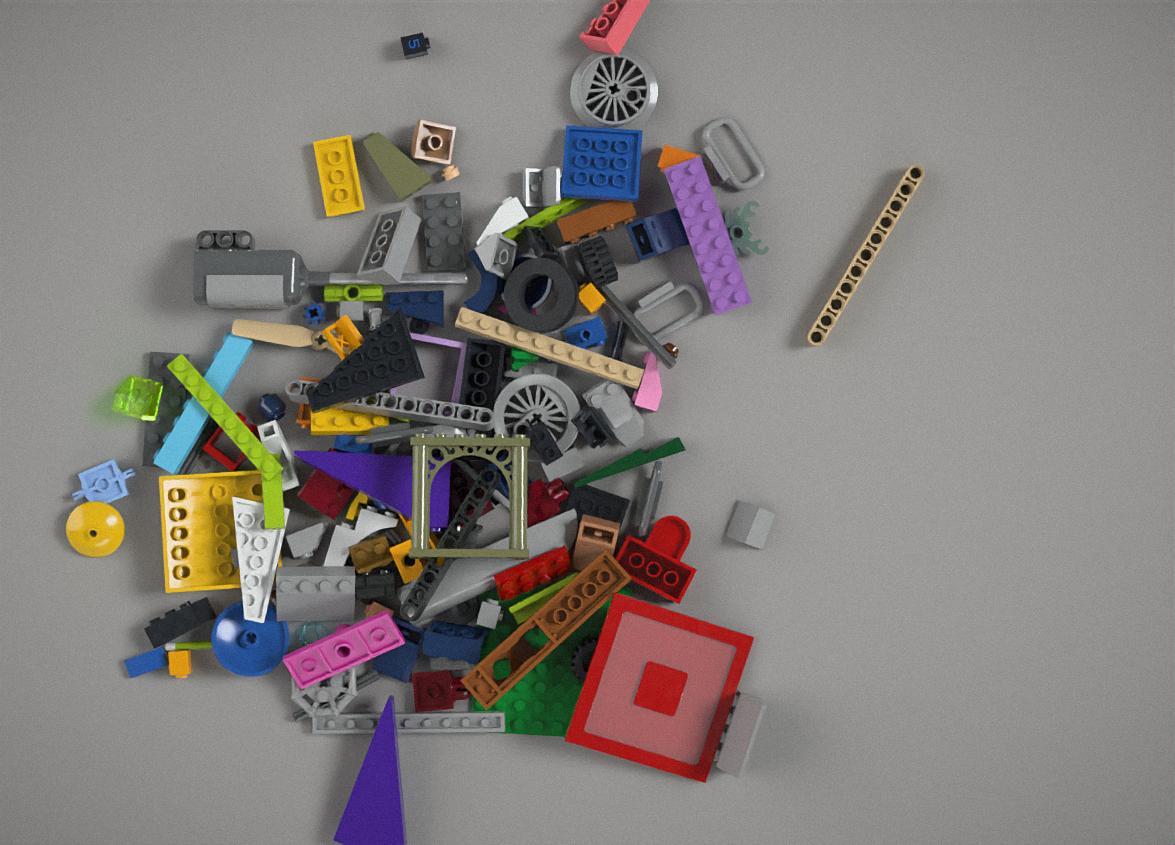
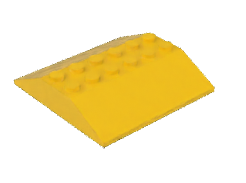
(202, 529)

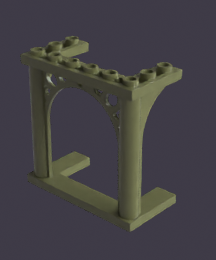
(421, 485)

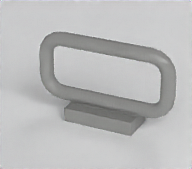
(718, 164)
(660, 295)

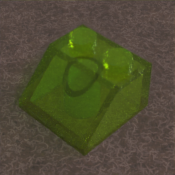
(137, 398)

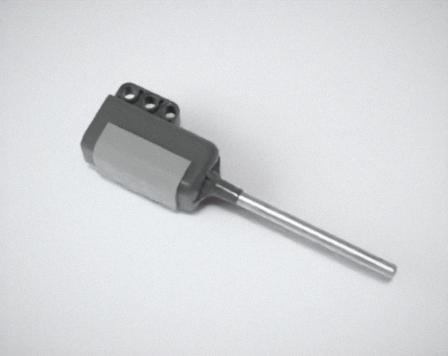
(269, 279)

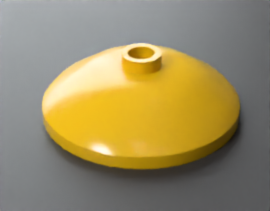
(97, 517)

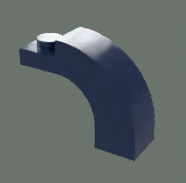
(488, 290)

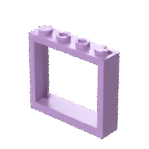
(458, 381)

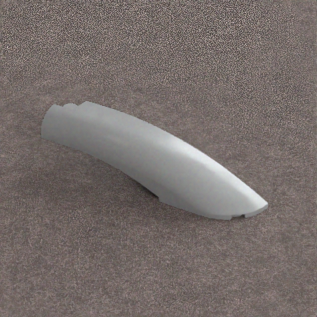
(475, 576)

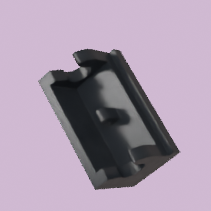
(592, 427)

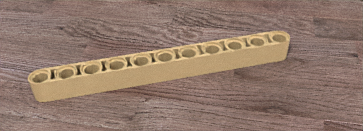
(872, 249)

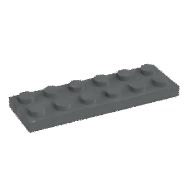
(170, 404)

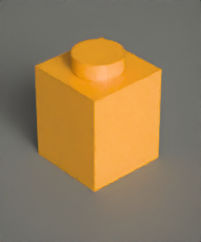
(180, 663)

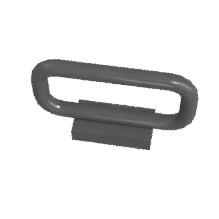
(392, 434)
(649, 498)

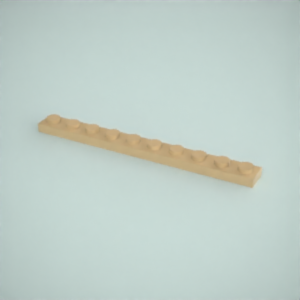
(549, 348)

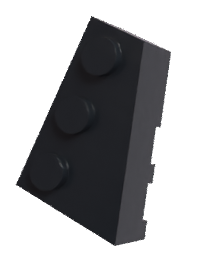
(179, 622)

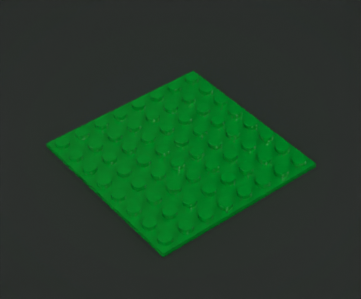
(549, 692)

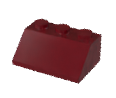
(325, 493)

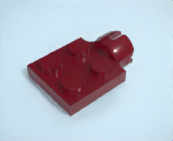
(544, 500)
(437, 690)

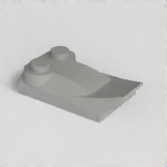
(616, 410)

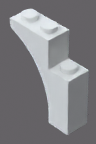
(345, 536)

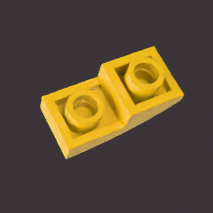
(355, 507)

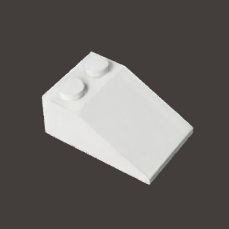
(506, 218)

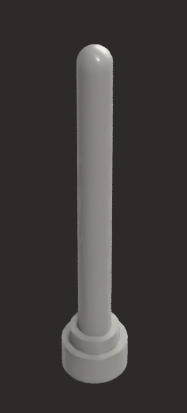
(474, 475)

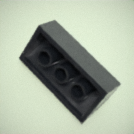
(482, 373)

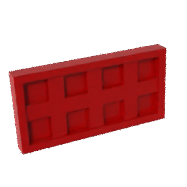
(532, 573)

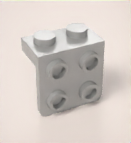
(541, 187)

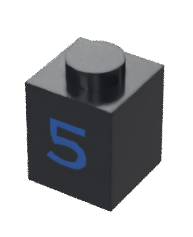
(415, 45)

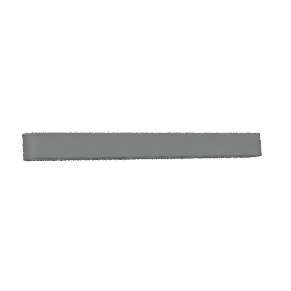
(401, 402)

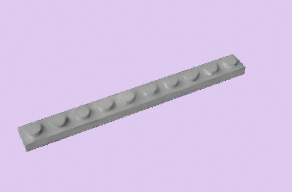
(413, 722)

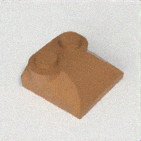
(433, 142)

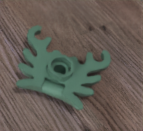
(739, 230)

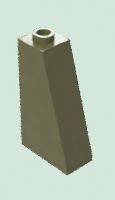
(399, 170)

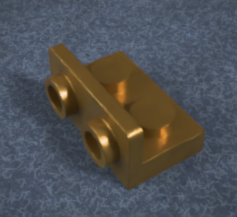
(371, 554)

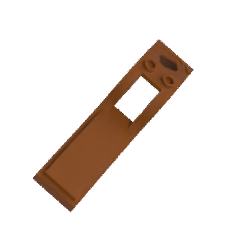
(555, 619)

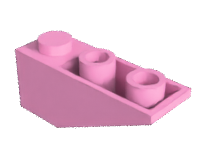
(650, 388)

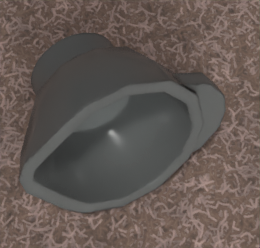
(470, 542)

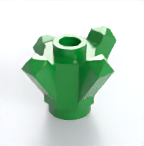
(521, 358)

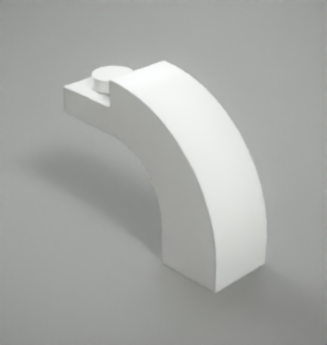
(275, 442)

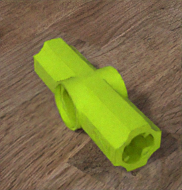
(339, 293)

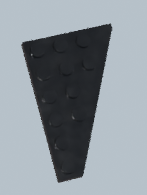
(377, 365)

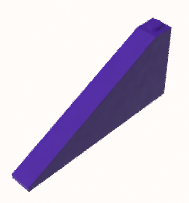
(384, 480)
(376, 802)

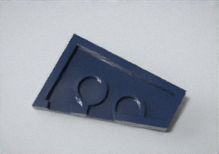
(421, 305)

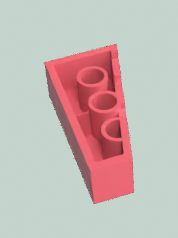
(614, 26)

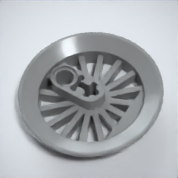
(584, 79)
(554, 389)

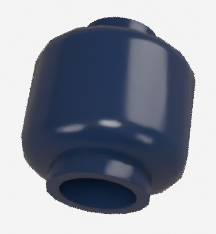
(272, 407)

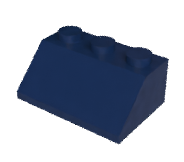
(455, 642)

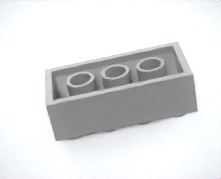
(389, 246)

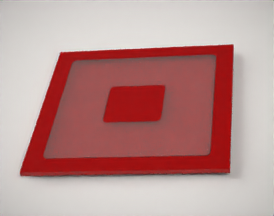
(659, 688)

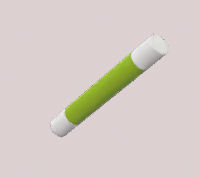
(188, 645)

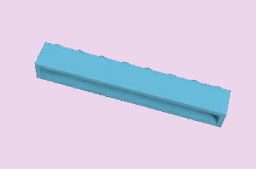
(195, 418)

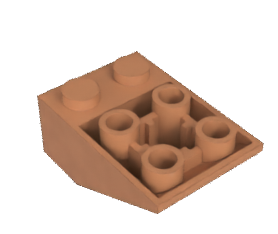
(593, 538)

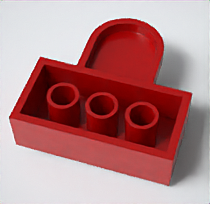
(658, 560)

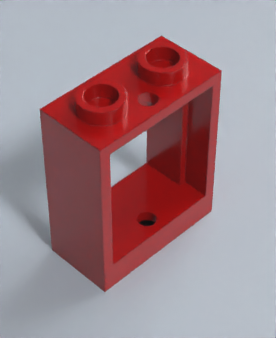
(222, 457)

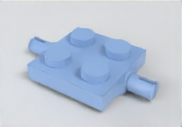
(104, 483)

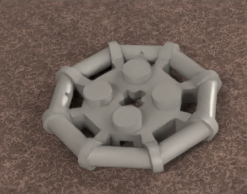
(326, 694)

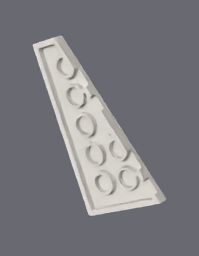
(257, 556)

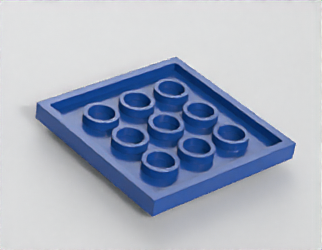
(601, 163)

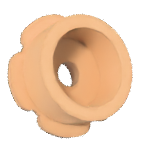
(450, 172)

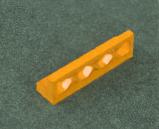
(347, 336)

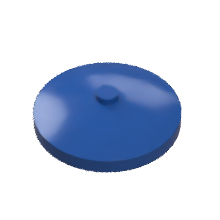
(249, 646)

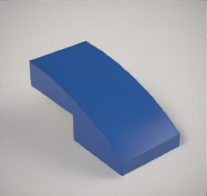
(146, 662)

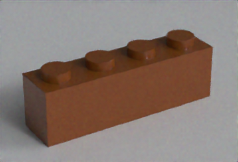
(596, 219)

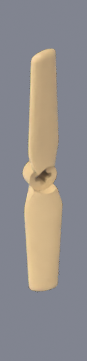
(283, 334)

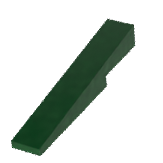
(633, 460)

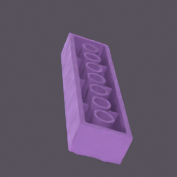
(707, 235)

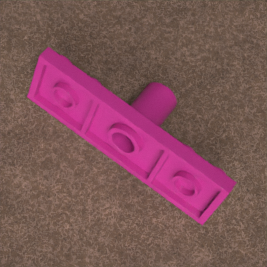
(343, 649)

